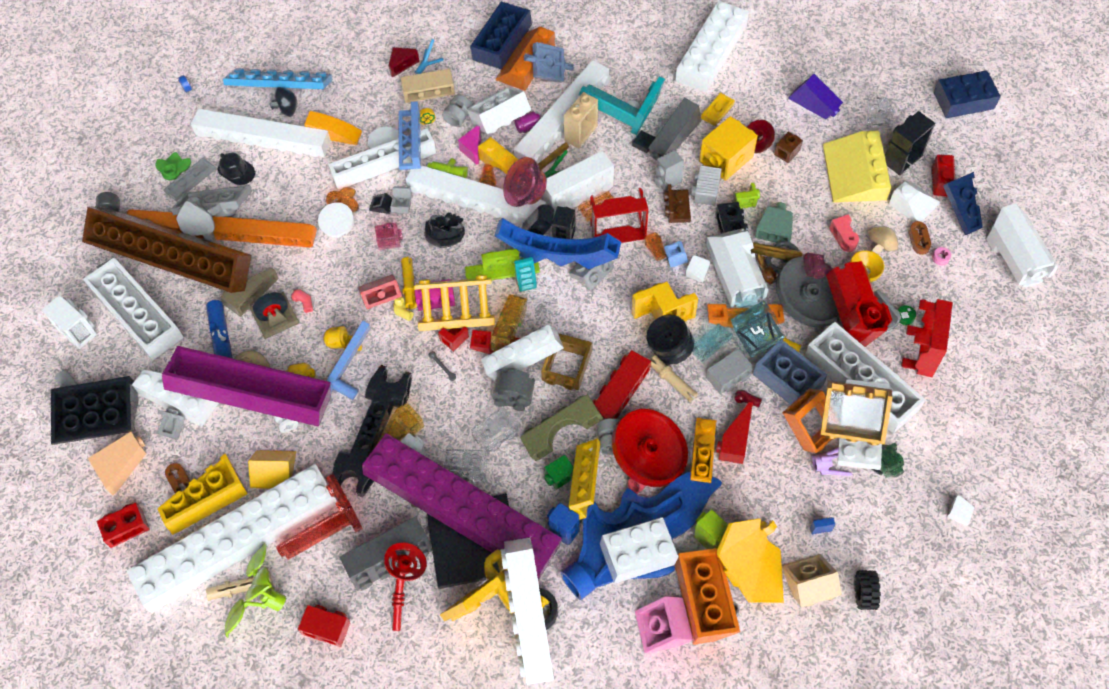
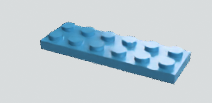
(272, 78)

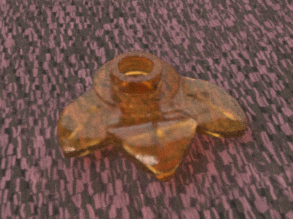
(344, 196)

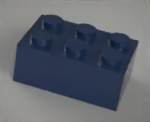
(966, 94)

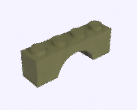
(540, 439)

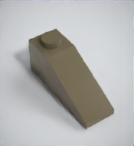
(255, 287)

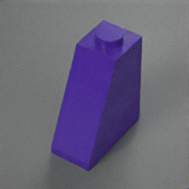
(816, 98)

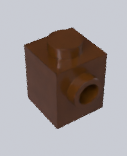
(788, 147)

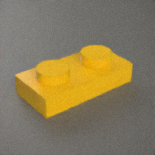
(717, 109)

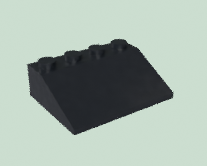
(93, 410)

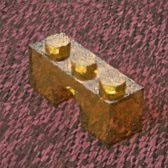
(509, 319)

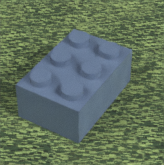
(788, 372)

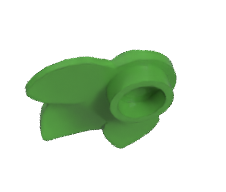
(172, 166)

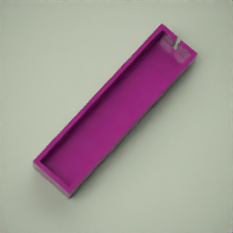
(247, 385)

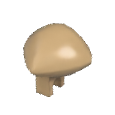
(884, 238)

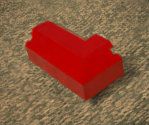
(857, 303)

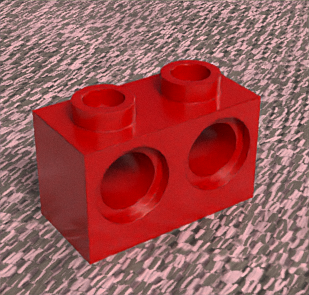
(124, 528)

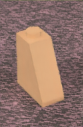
(118, 461)

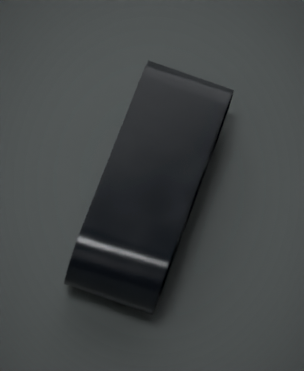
(540, 220)

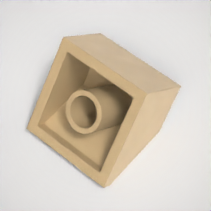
(812, 580)

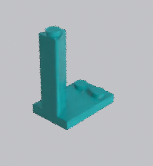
(623, 111)

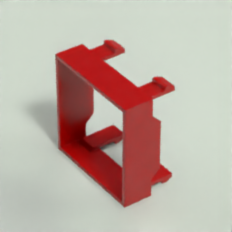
(621, 206)
(932, 337)

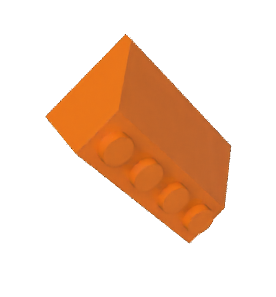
(516, 70)
(706, 596)

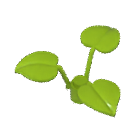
(260, 585)

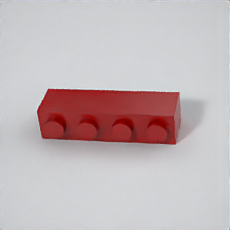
(622, 385)

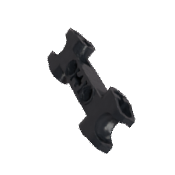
(384, 398)

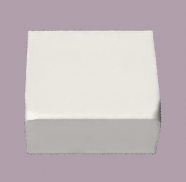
(960, 510)

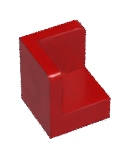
(453, 337)

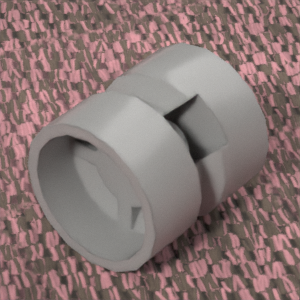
(456, 112)
(605, 431)

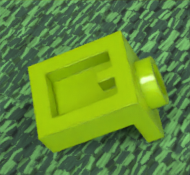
(748, 198)

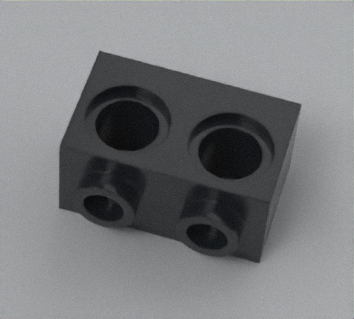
(564, 223)
(730, 223)

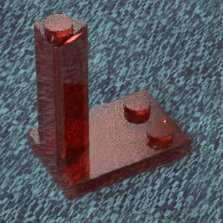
(323, 528)

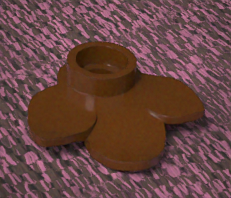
(768, 272)

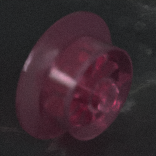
(524, 183)

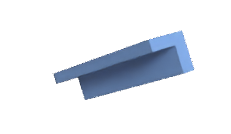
(414, 138)

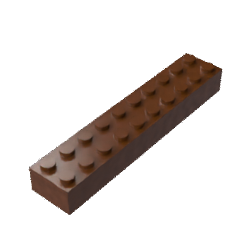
(167, 249)

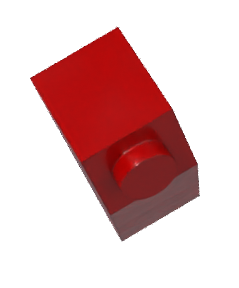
(734, 440)

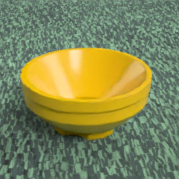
(871, 261)

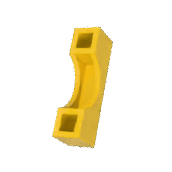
(496, 155)

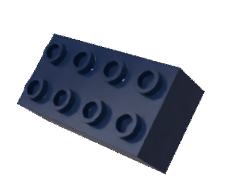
(501, 35)

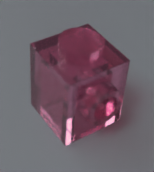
(388, 236)

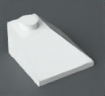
(913, 201)

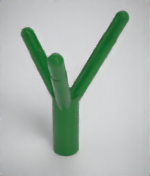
(551, 171)

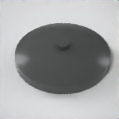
(806, 297)

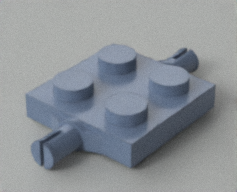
(548, 62)

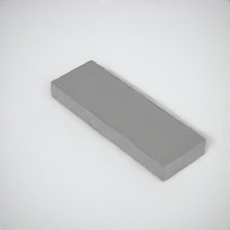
(189, 179)

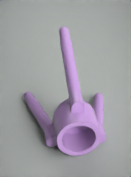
(823, 461)

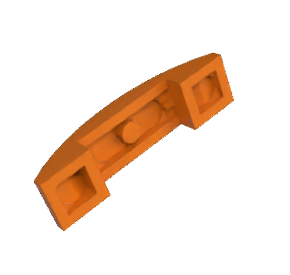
(722, 315)

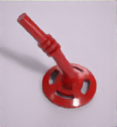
(399, 572)

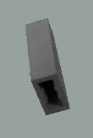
(677, 129)

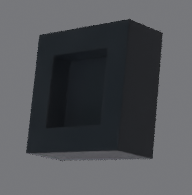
(643, 141)

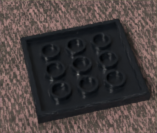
(455, 556)

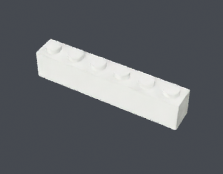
(376, 161)

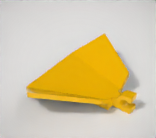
(752, 560)

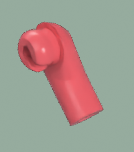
(299, 295)

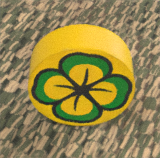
(427, 116)

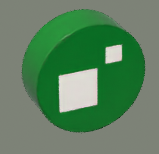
(907, 315)

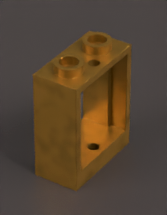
(574, 346)

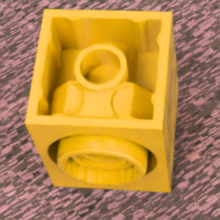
(728, 147)

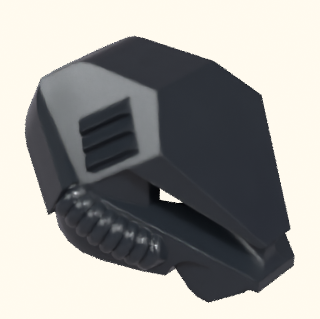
(445, 236)

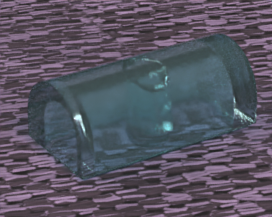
(711, 342)

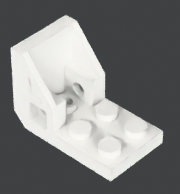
(860, 453)

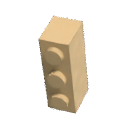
(427, 85)

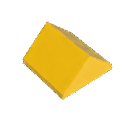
(270, 468)

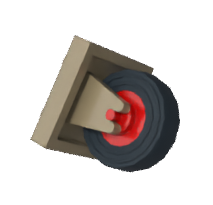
(273, 314)

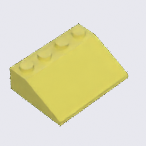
(857, 168)

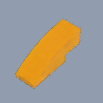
(338, 130)

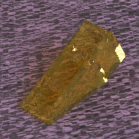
(402, 422)

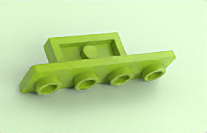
(497, 265)

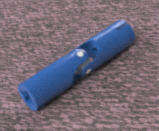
(218, 328)

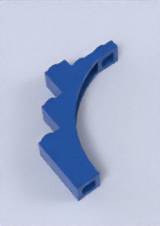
(586, 252)

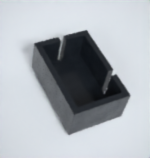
(908, 142)

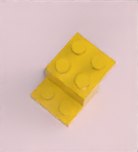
(662, 301)

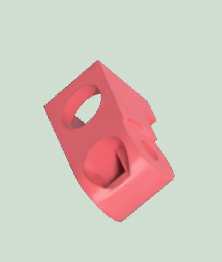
(844, 234)

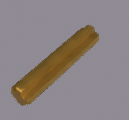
(776, 252)

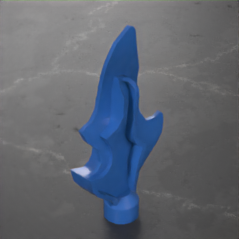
(677, 504)

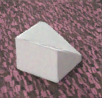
(698, 268)

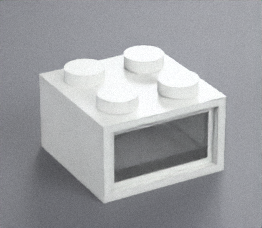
(70, 321)

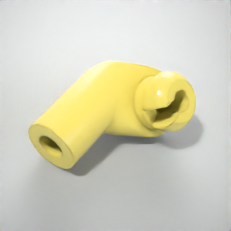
(400, 310)

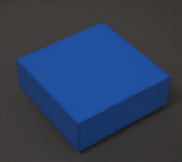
(822, 525)

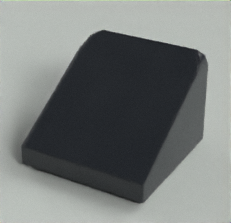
(381, 203)

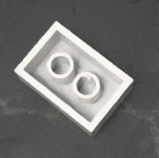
(499, 109)
(638, 550)

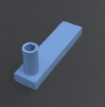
(345, 359)

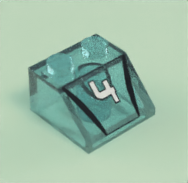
(757, 328)

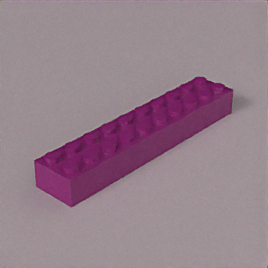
(455, 501)

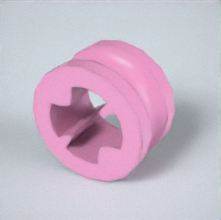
(938, 260)

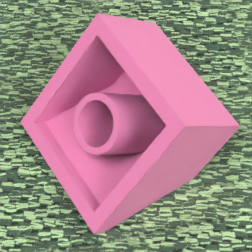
(663, 624)

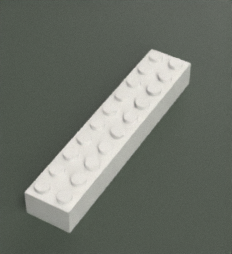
(231, 538)

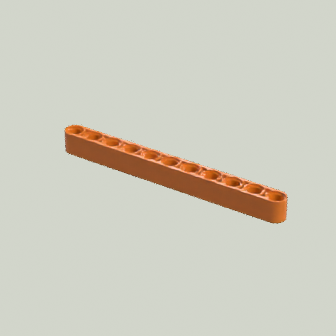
(243, 229)

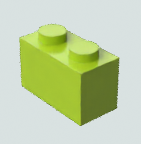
(710, 529)

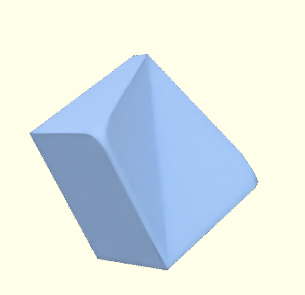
(676, 254)

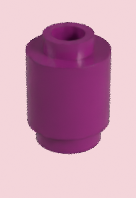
(527, 122)

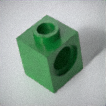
(558, 472)

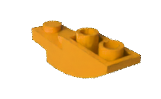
(703, 450)

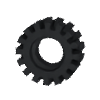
(867, 590)

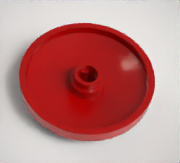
(649, 447)

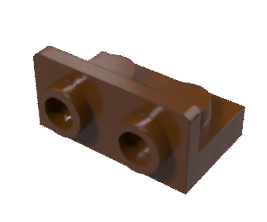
(678, 205)

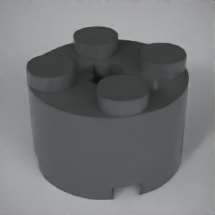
(513, 389)

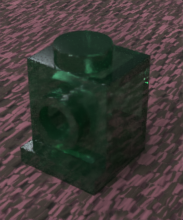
(891, 462)

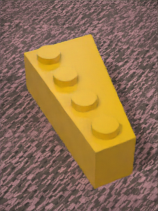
(203, 496)

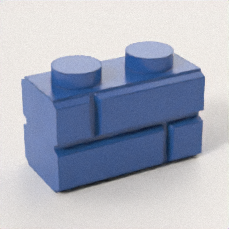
(564, 523)

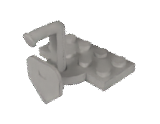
(198, 207)

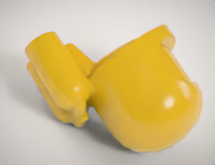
(337, 338)

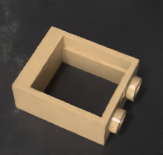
(581, 120)

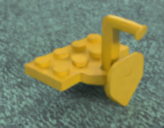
(494, 585)

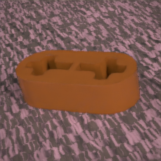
(923, 237)
(183, 477)

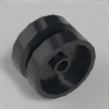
(670, 339)

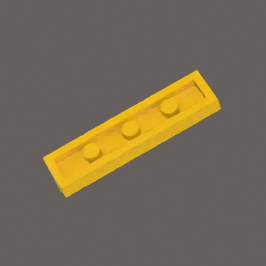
(584, 477)

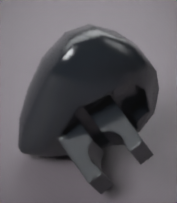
(285, 101)

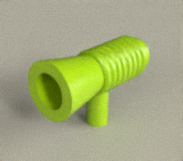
(461, 171)

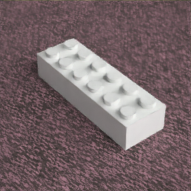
(712, 46)
(133, 308)
(845, 358)
(528, 615)

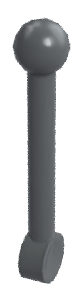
(452, 376)

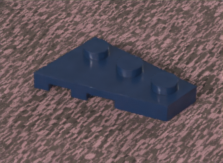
(963, 200)

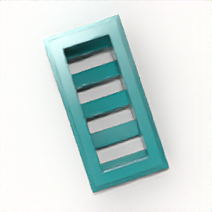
(525, 276)

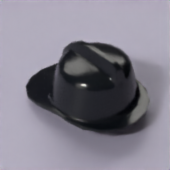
(235, 169)

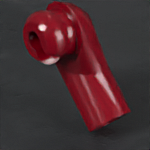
(743, 396)

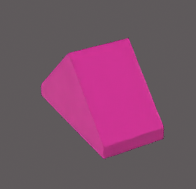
(469, 144)

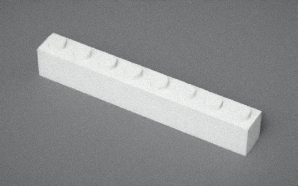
(551, 125)
(261, 132)
(467, 194)

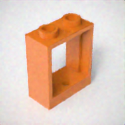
(797, 410)

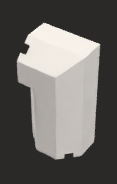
(1021, 246)
(737, 267)

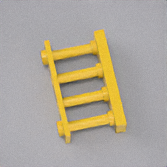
(447, 320)

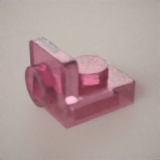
(815, 265)

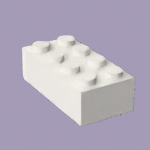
(579, 182)

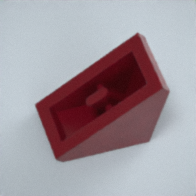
(402, 59)

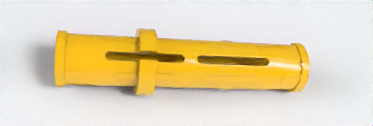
(408, 281)

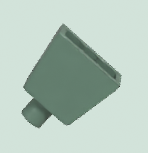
(775, 224)

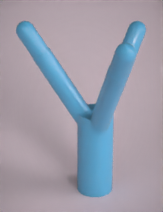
(425, 63)

